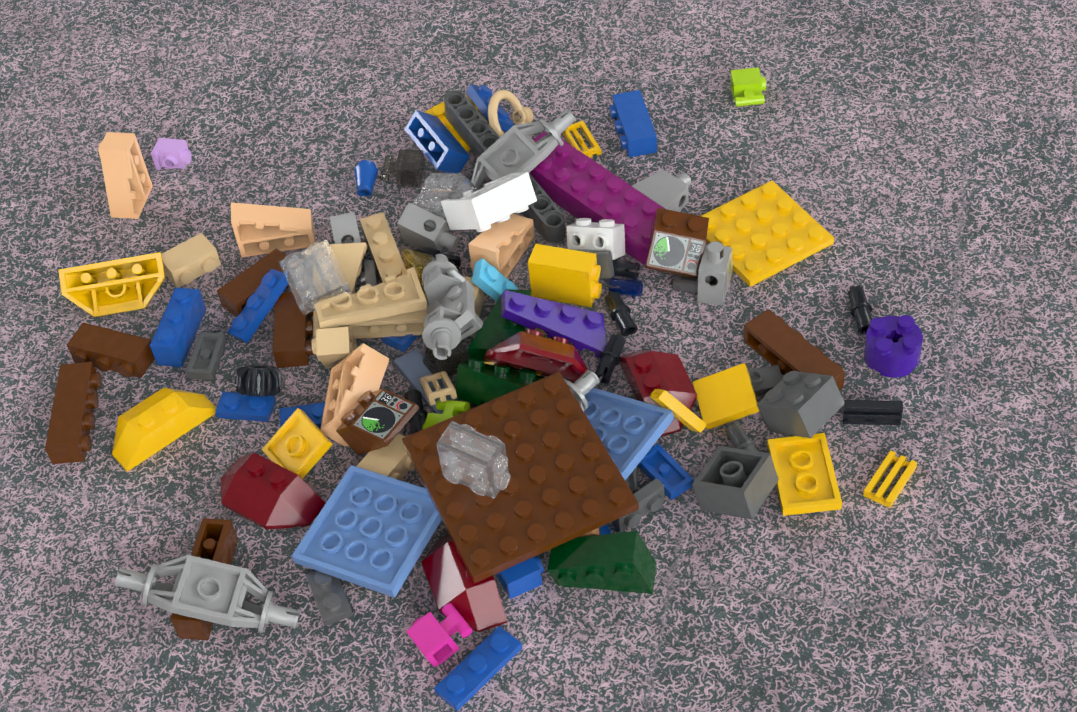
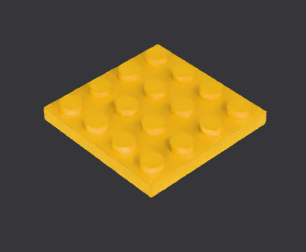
(765, 232)

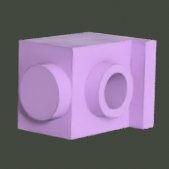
(171, 153)

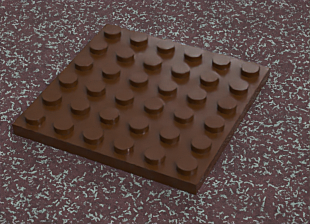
(557, 483)

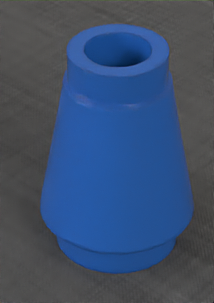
(365, 177)

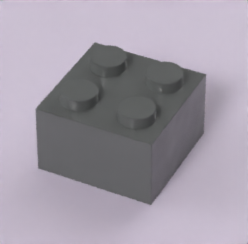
(800, 403)
(735, 482)

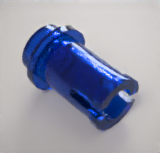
(627, 287)

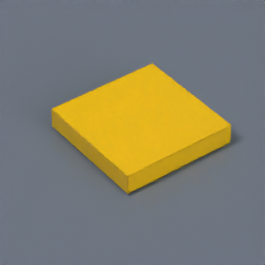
(726, 396)
(297, 444)

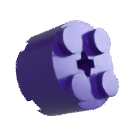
(893, 345)

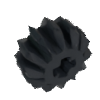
(258, 380)

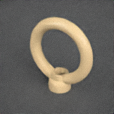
(526, 112)

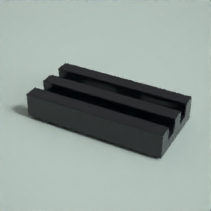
(872, 412)

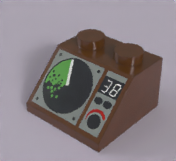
(676, 242)
(375, 420)

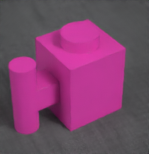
(435, 637)

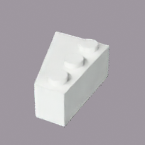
(490, 203)

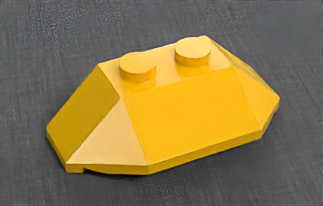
(113, 284)
(157, 424)

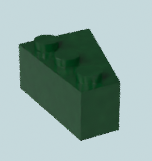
(495, 330)
(485, 382)
(604, 563)

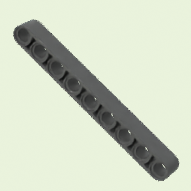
(479, 137)

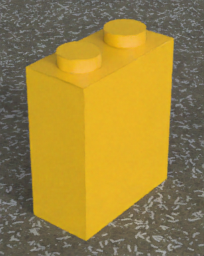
(564, 275)

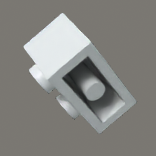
(597, 236)

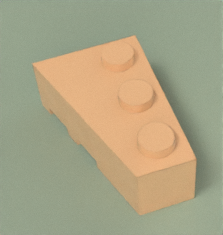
(124, 175)
(265, 228)
(503, 243)
(348, 381)

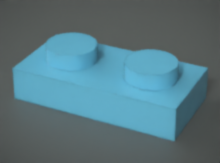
(490, 280)

